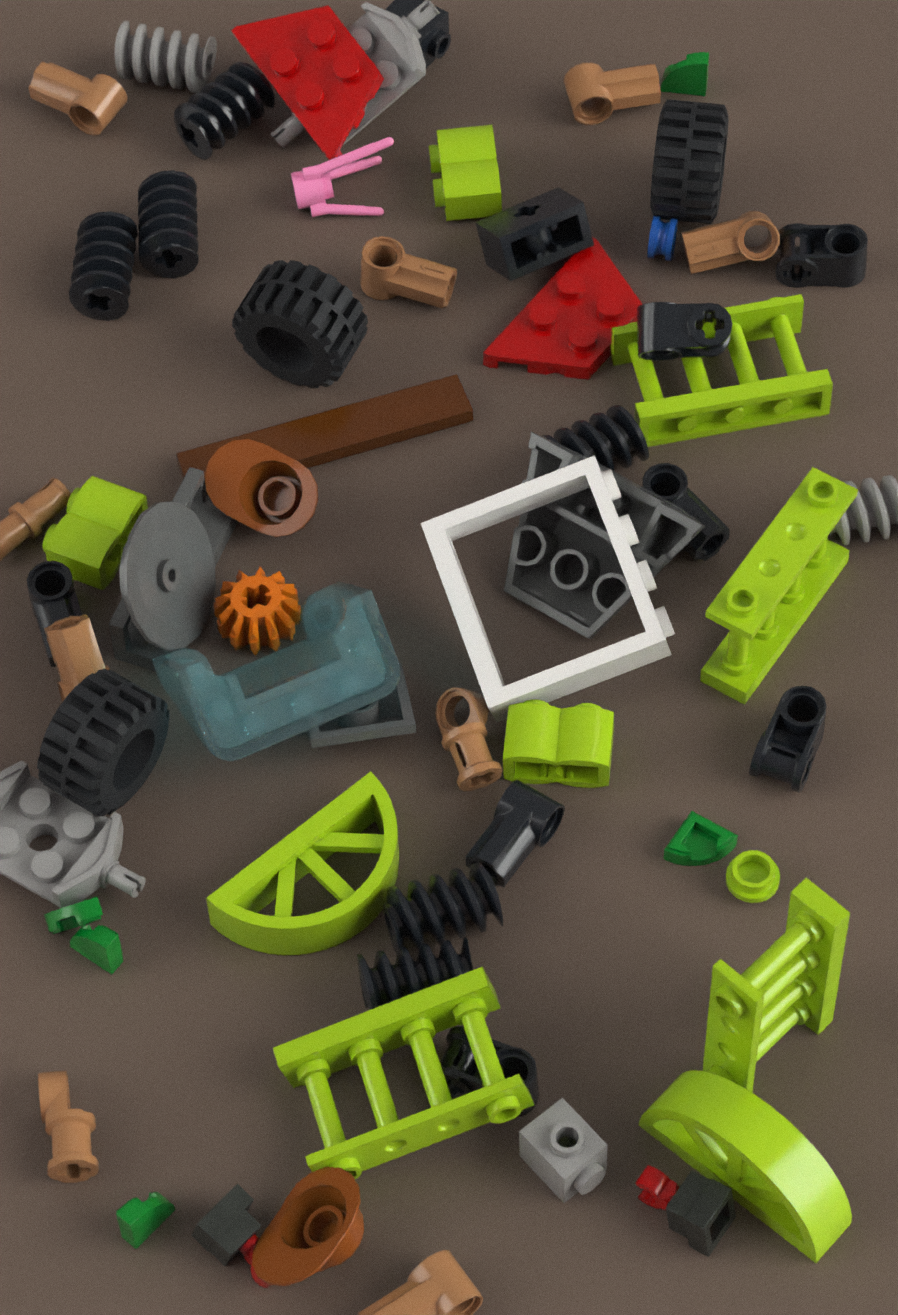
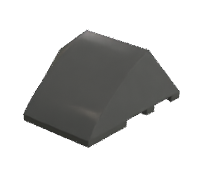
(564, 554)

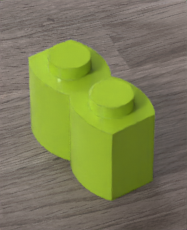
(467, 171)
(94, 531)
(558, 744)

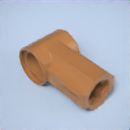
(599, 92)
(86, 101)
(724, 242)
(392, 272)
(74, 651)
(432, 1288)

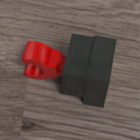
(696, 1209)
(230, 1229)

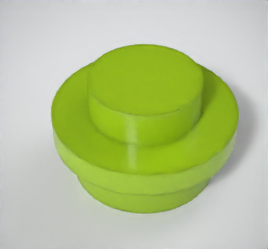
(752, 876)

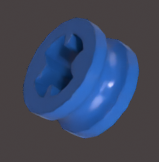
(662, 238)

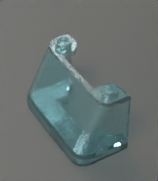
(276, 697)

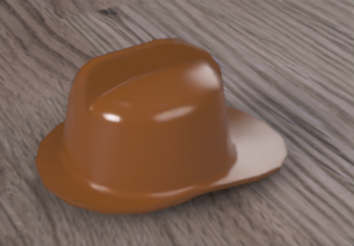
(261, 487)
(312, 1229)

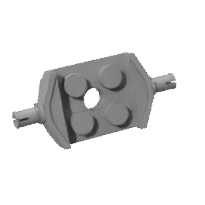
(393, 49)
(85, 847)

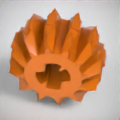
(257, 610)

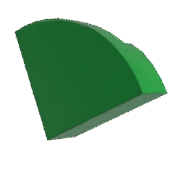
(688, 75)
(699, 842)
(74, 915)
(99, 946)
(140, 1219)

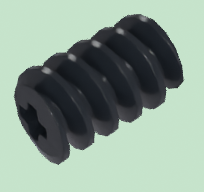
(223, 108)
(168, 224)
(103, 265)
(605, 437)
(441, 906)
(391, 982)

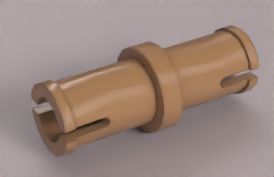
(28, 517)

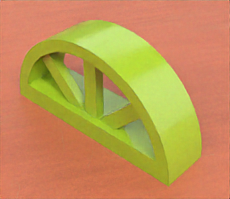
(273, 876)
(755, 1153)

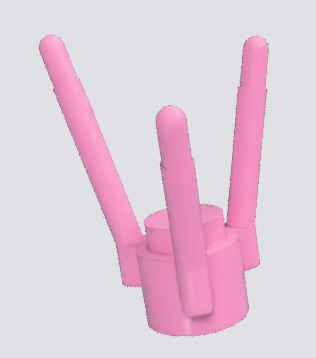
(315, 185)

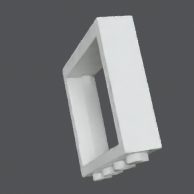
(576, 673)

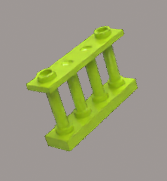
(732, 407)
(778, 585)
(782, 988)
(399, 1023)

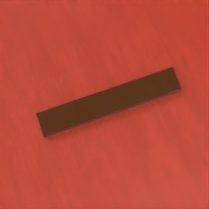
(355, 426)

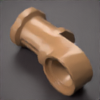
(468, 740)
(69, 1130)

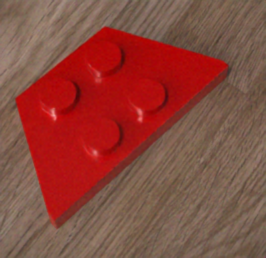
(314, 71)
(569, 319)

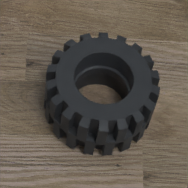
(689, 161)
(300, 324)
(103, 742)

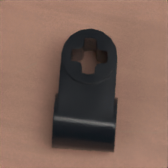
(825, 255)
(676, 330)
(790, 746)
(462, 1072)

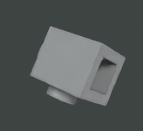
(564, 1151)

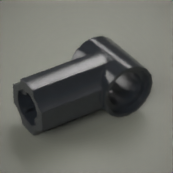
(672, 484)
(47, 578)
(519, 824)

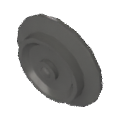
(168, 575)

